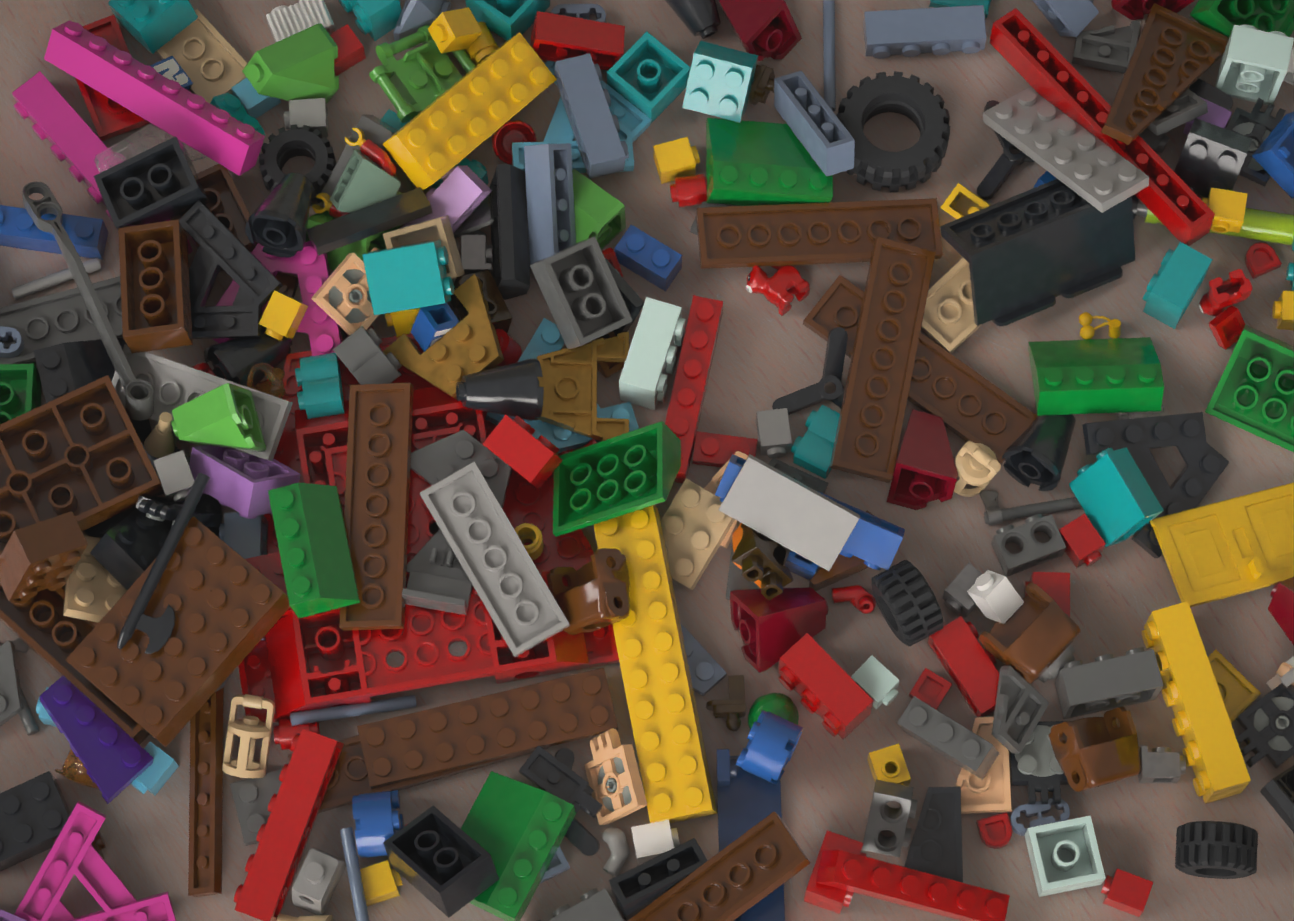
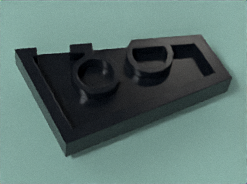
(938, 835)

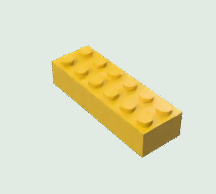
(469, 112)
(1196, 703)

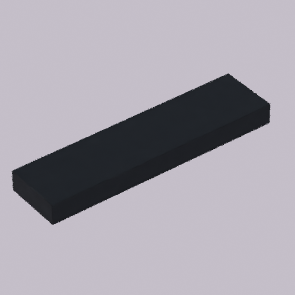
(369, 221)

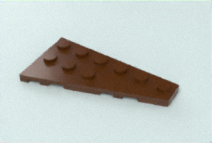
(1163, 66)

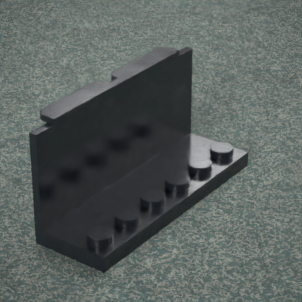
(1039, 249)

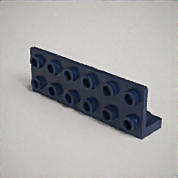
(741, 805)

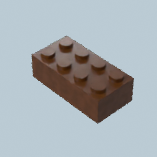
(155, 286)

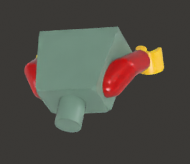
(365, 181)

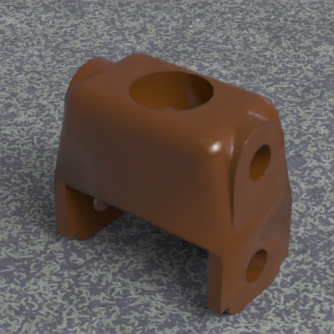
(595, 592)
(1031, 635)
(1096, 749)

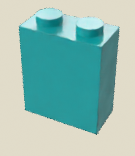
(408, 277)
(1115, 496)

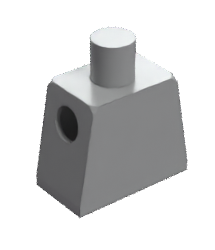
(317, 881)

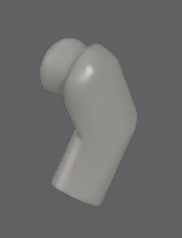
(619, 850)

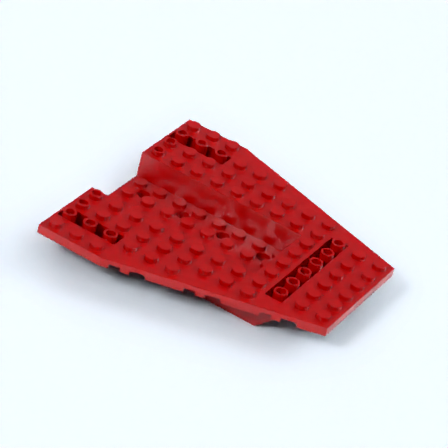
(321, 666)

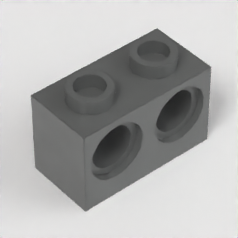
(1032, 551)
(883, 817)

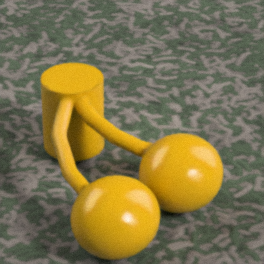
(1087, 331)

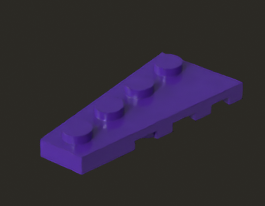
(102, 746)

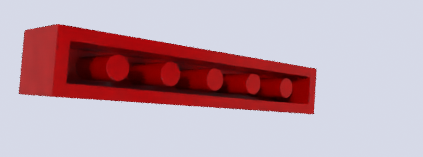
(693, 375)
(288, 825)
(910, 887)

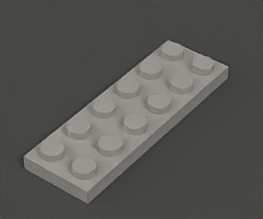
(1066, 149)
(178, 384)
(494, 559)

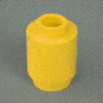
(483, 45)
(530, 533)

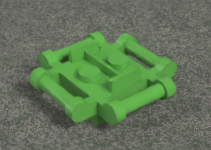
(419, 75)

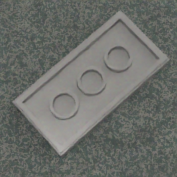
(789, 512)

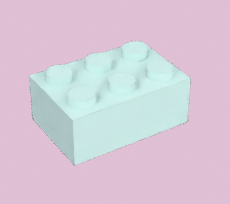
(1254, 64)
(652, 354)

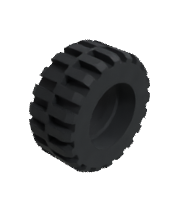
(907, 98)

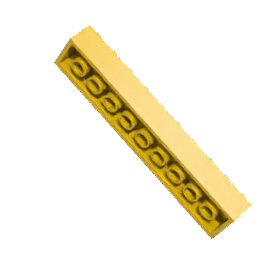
(658, 674)

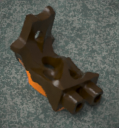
(760, 560)

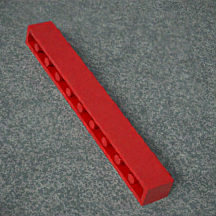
(1067, 90)

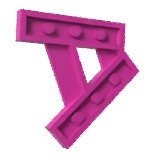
(312, 273)
(75, 855)

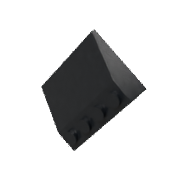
(76, 364)

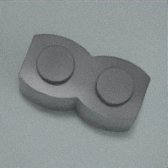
(366, 358)

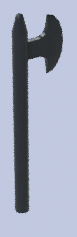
(161, 628)

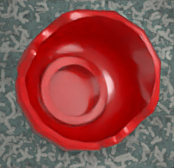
(509, 133)

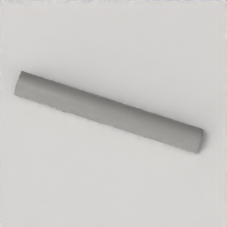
(52, 280)

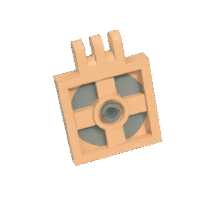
(347, 295)
(614, 777)

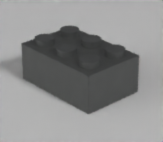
(581, 293)
(1108, 683)

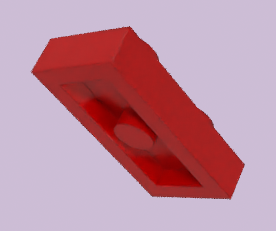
(717, 449)

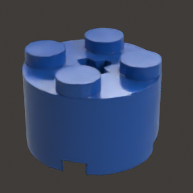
(769, 747)
(376, 821)

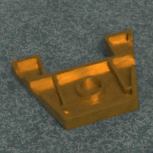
(462, 350)
(572, 387)

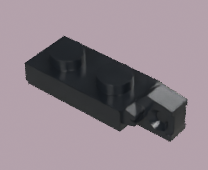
(560, 781)

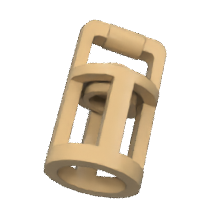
(976, 467)
(249, 730)

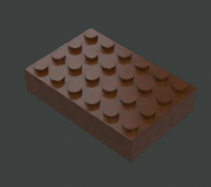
(72, 458)
(219, 618)

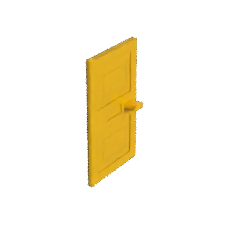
(1229, 545)

